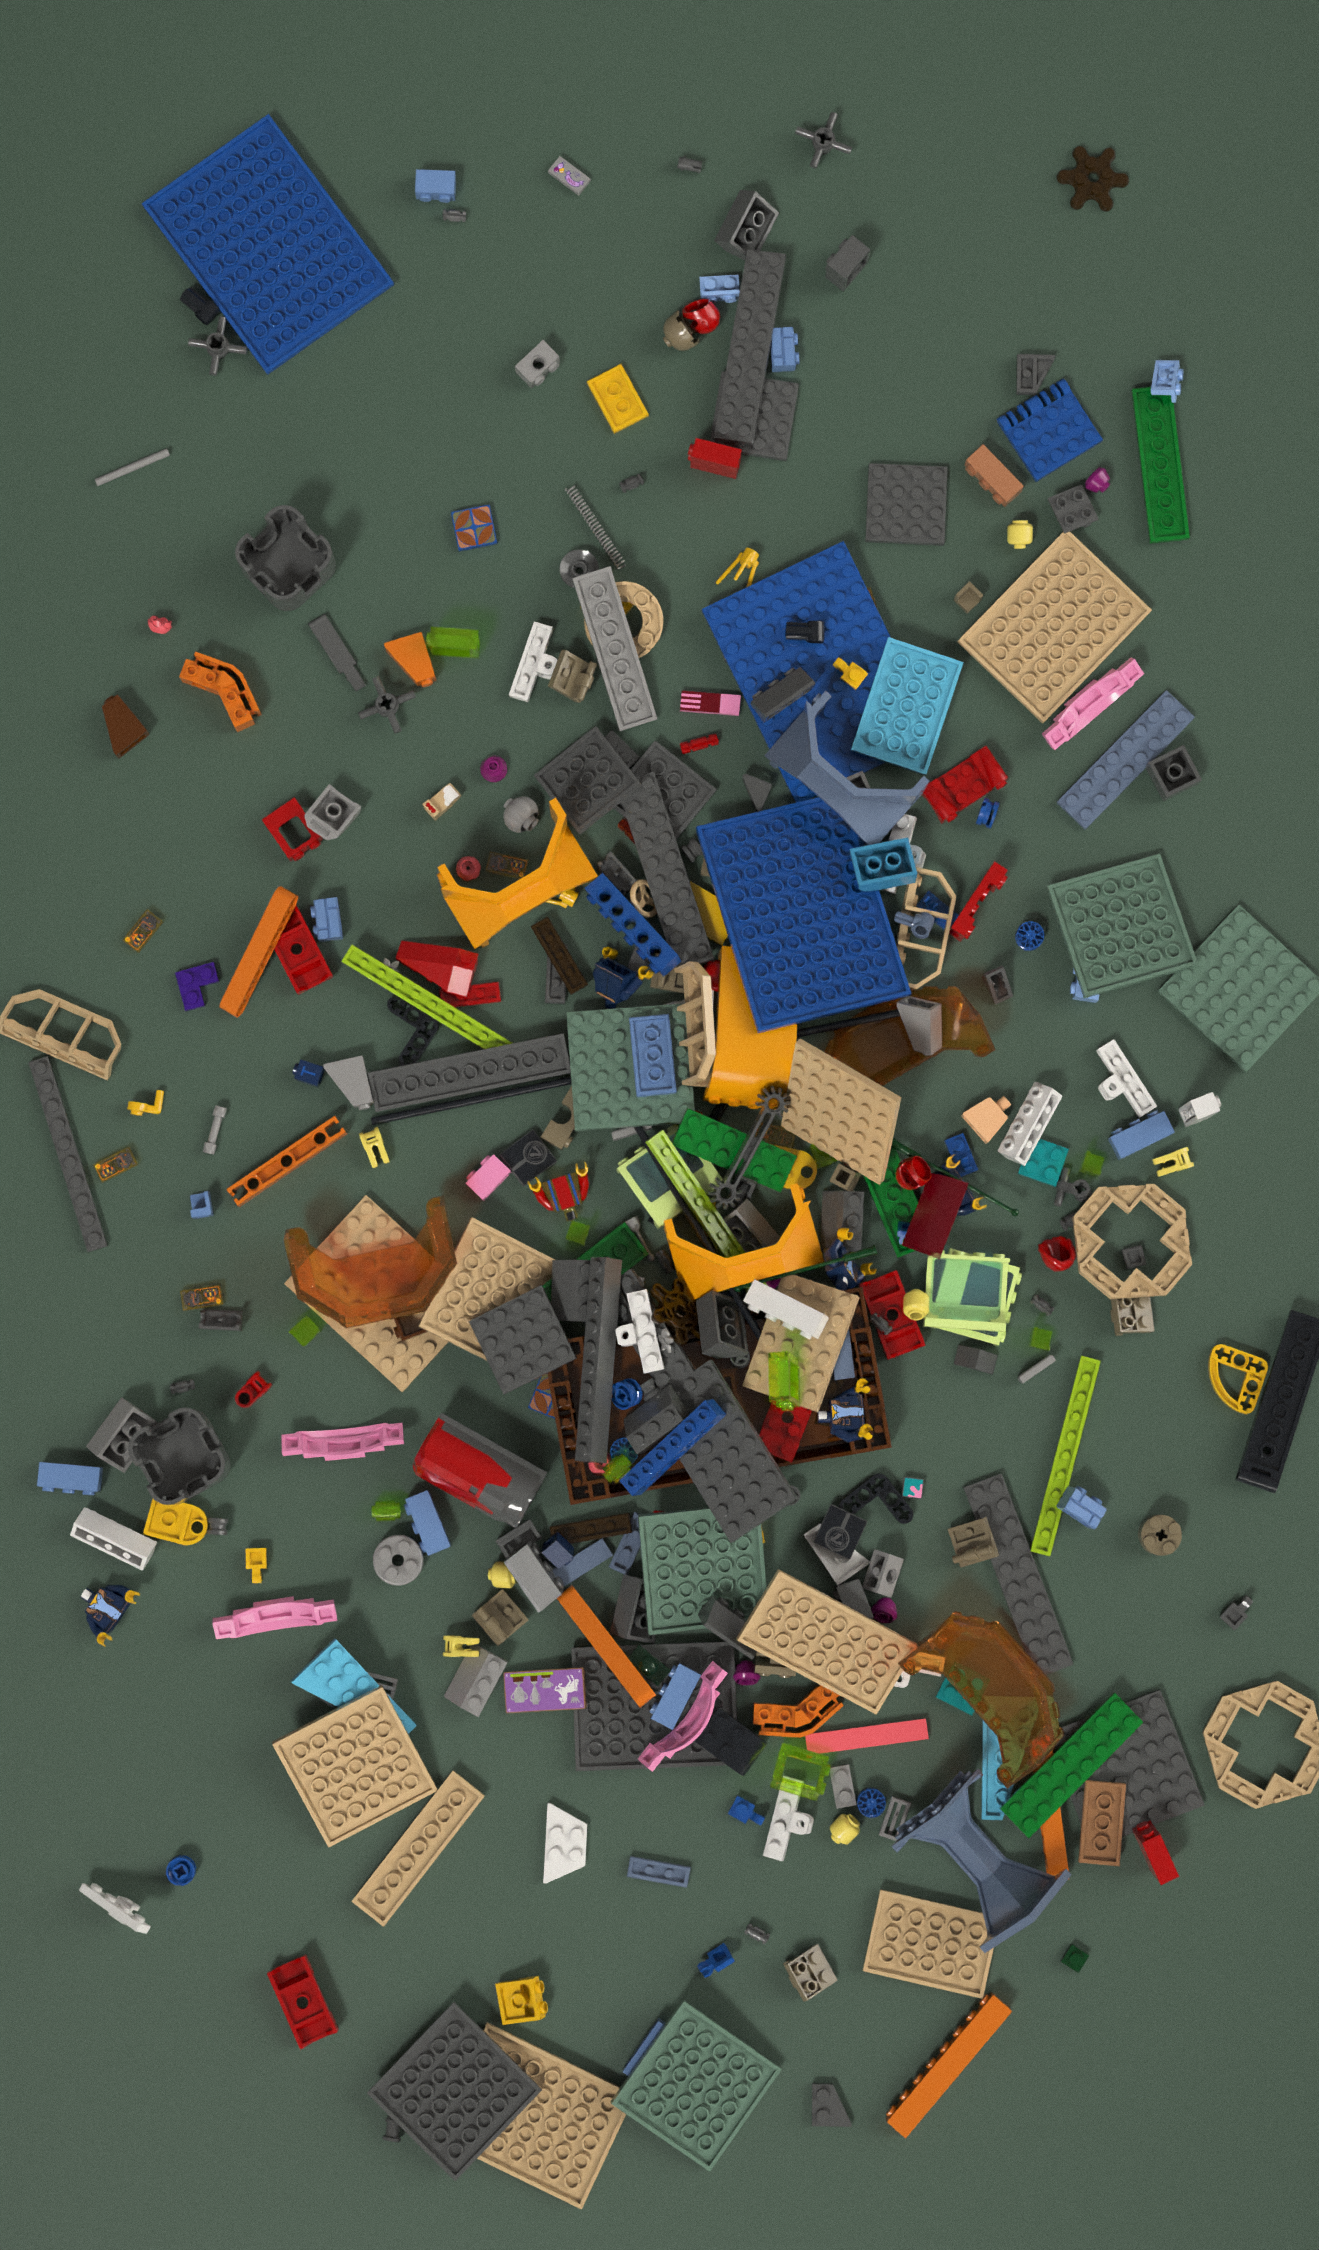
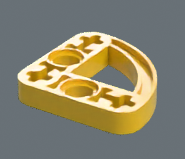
(1251, 1374)

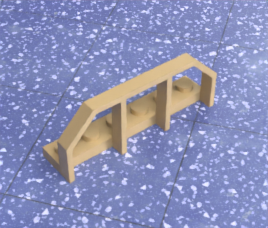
(903, 937)
(699, 1023)
(55, 1048)

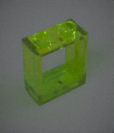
(453, 642)
(784, 1380)
(794, 1787)

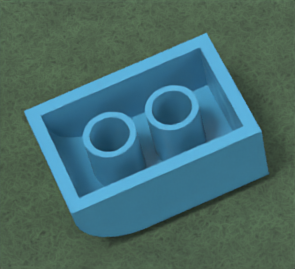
(884, 865)

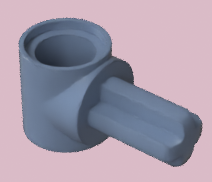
(920, 924)

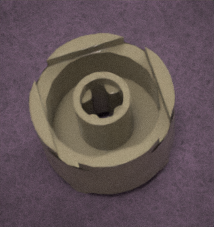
(1150, 1541)

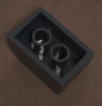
(731, 1742)

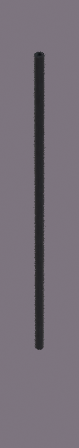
(700, 1233)

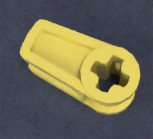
(377, 1141)
(1176, 1156)
(454, 1647)

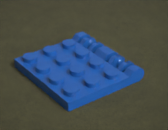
(1052, 432)

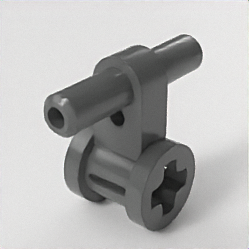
(1071, 1188)

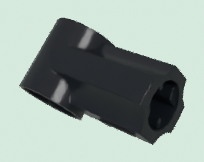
(203, 309)
(810, 632)

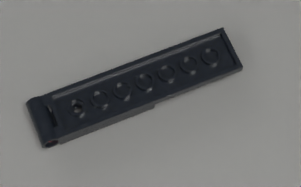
(1281, 1403)

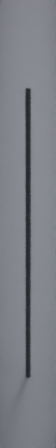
(567, 1080)

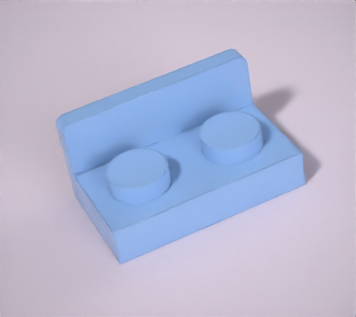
(720, 288)
(1167, 378)

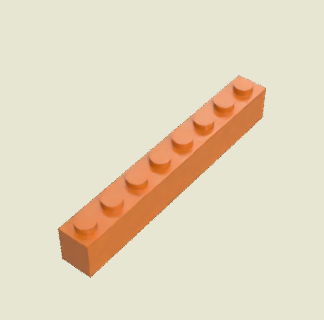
(948, 2064)

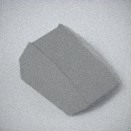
(331, 814)

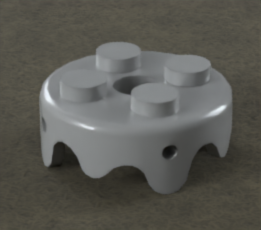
(412, 1562)

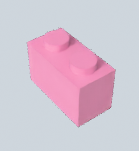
(487, 1177)

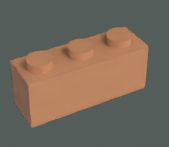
(993, 476)

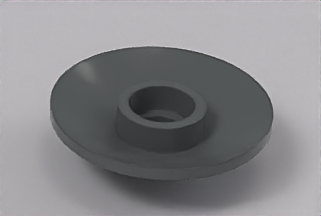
(575, 560)

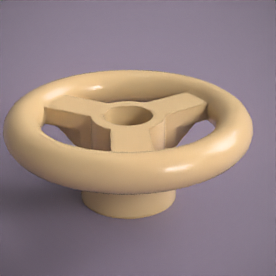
(642, 898)

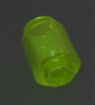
(617, 1468)
(386, 1510)

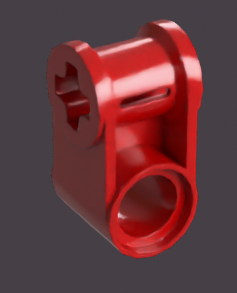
(253, 1389)

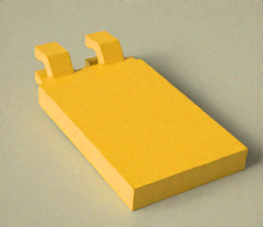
(710, 914)

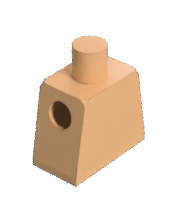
(987, 1117)

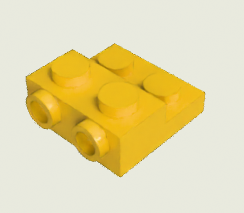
(521, 2000)

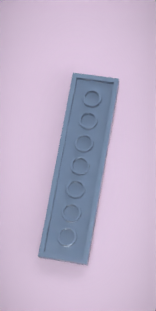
(1125, 760)

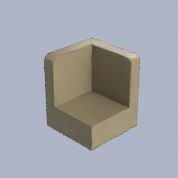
(968, 597)

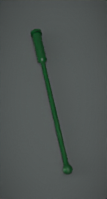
(910, 1153)
(846, 1257)

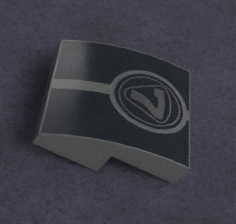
(528, 1158)
(840, 1531)

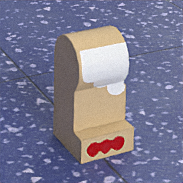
(441, 801)

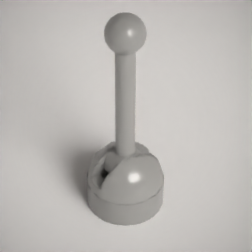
(634, 1224)

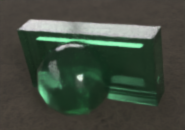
(649, 1665)

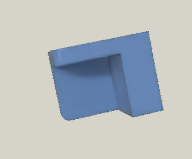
(201, 1205)

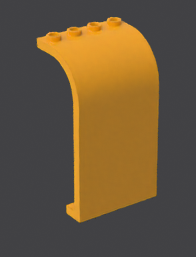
(743, 1057)

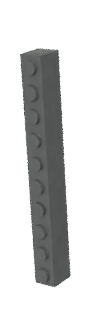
(598, 1360)

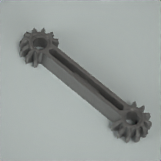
(748, 1147)

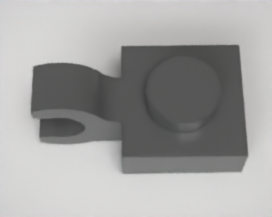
(1234, 1614)

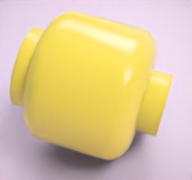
(1019, 533)
(916, 1304)
(501, 1576)
(844, 1829)

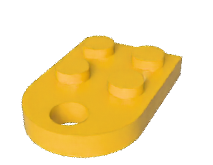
(802, 1160)
(175, 1523)

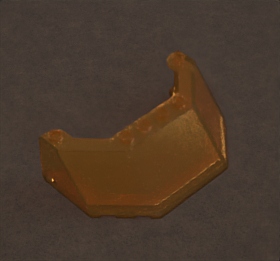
(884, 1049)
(377, 1282)
(998, 1684)

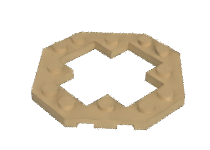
(1137, 1283)
(1223, 1757)

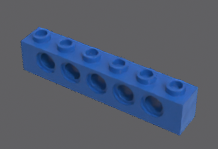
(603, 887)
(673, 1447)

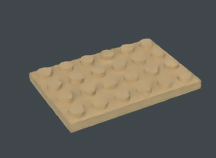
(815, 1355)
(928, 1944)

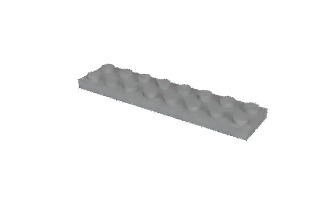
(614, 648)

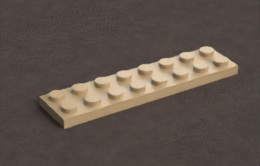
(418, 1848)

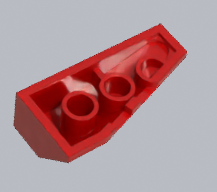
(443, 965)

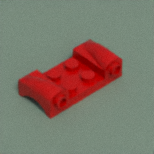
(965, 784)

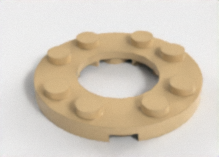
(650, 611)

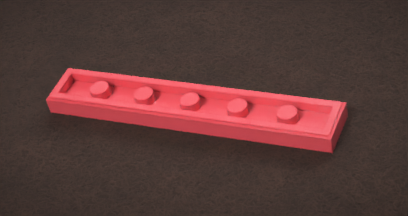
(867, 1736)

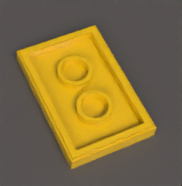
(617, 398)

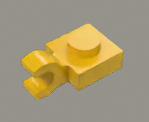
(852, 674)
(256, 1560)

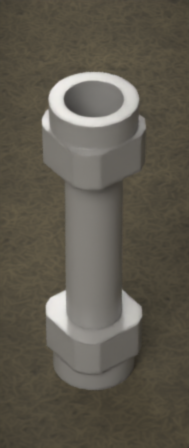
(218, 1113)

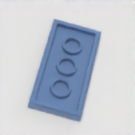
(652, 1055)

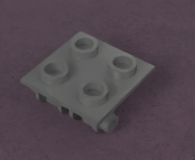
(1073, 509)

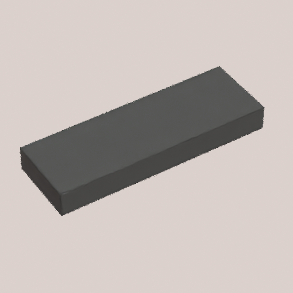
(555, 987)

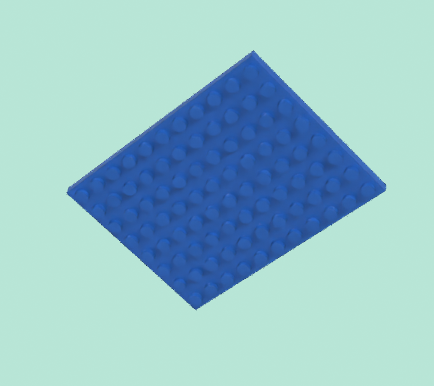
(268, 244)
(753, 642)
(796, 915)

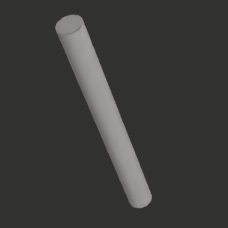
(132, 467)

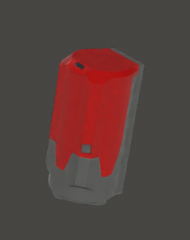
(478, 1471)

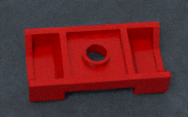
(993, 879)
(309, 966)
(886, 1294)
(780, 1437)
(298, 1980)

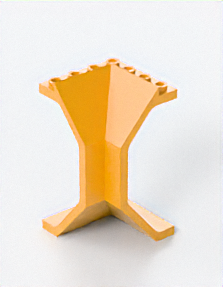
(486, 913)
(710, 1272)

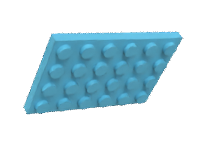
(907, 706)

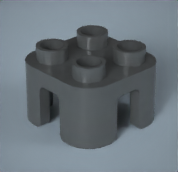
(286, 559)
(179, 1456)

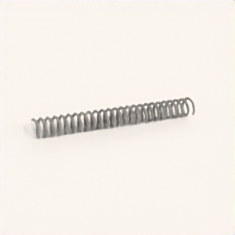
(596, 527)

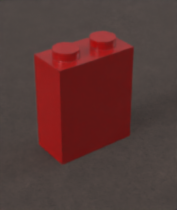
(714, 458)
(1155, 1852)

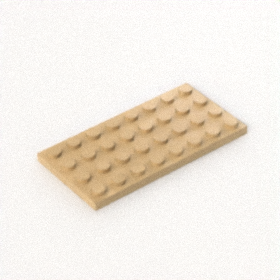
(826, 1641)

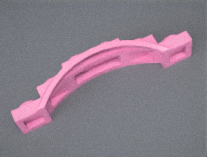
(1091, 702)
(342, 1442)
(274, 1615)
(693, 1722)

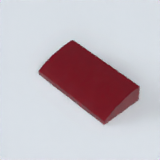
(935, 1215)

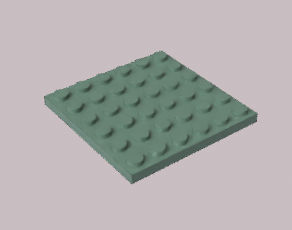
(1122, 926)
(1242, 988)
(605, 1070)
(692, 1559)
(695, 2085)

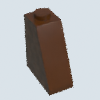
(122, 725)

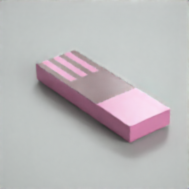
(710, 703)

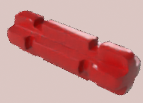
(699, 743)

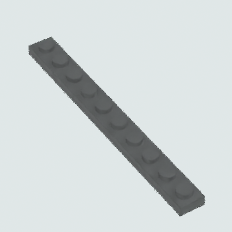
(68, 1154)

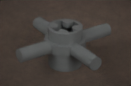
(829, 143)
(213, 340)
(384, 697)

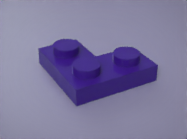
(191, 981)

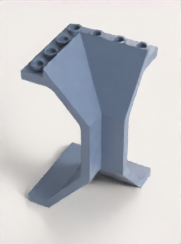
(866, 810)
(1007, 1890)

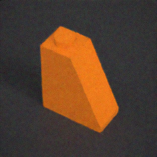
(413, 658)

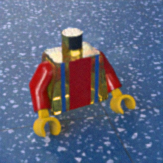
(563, 1192)

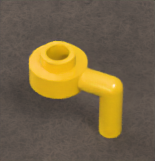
(139, 1108)

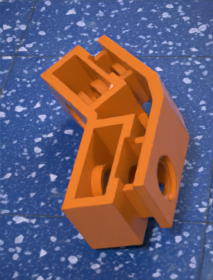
(223, 685)
(797, 1714)

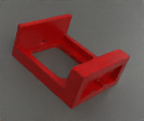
(281, 816)

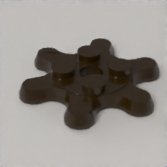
(1088, 190)
(669, 1303)

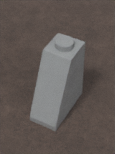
(922, 1023)
(352, 1080)

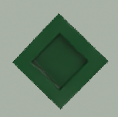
(1074, 1958)

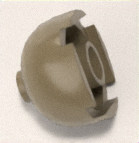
(679, 333)

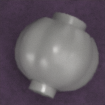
(520, 814)

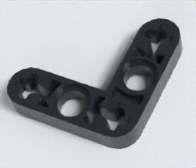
(419, 1024)
(881, 1493)

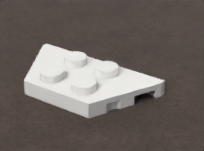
(564, 1843)

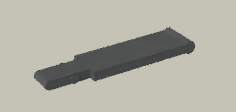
(336, 650)

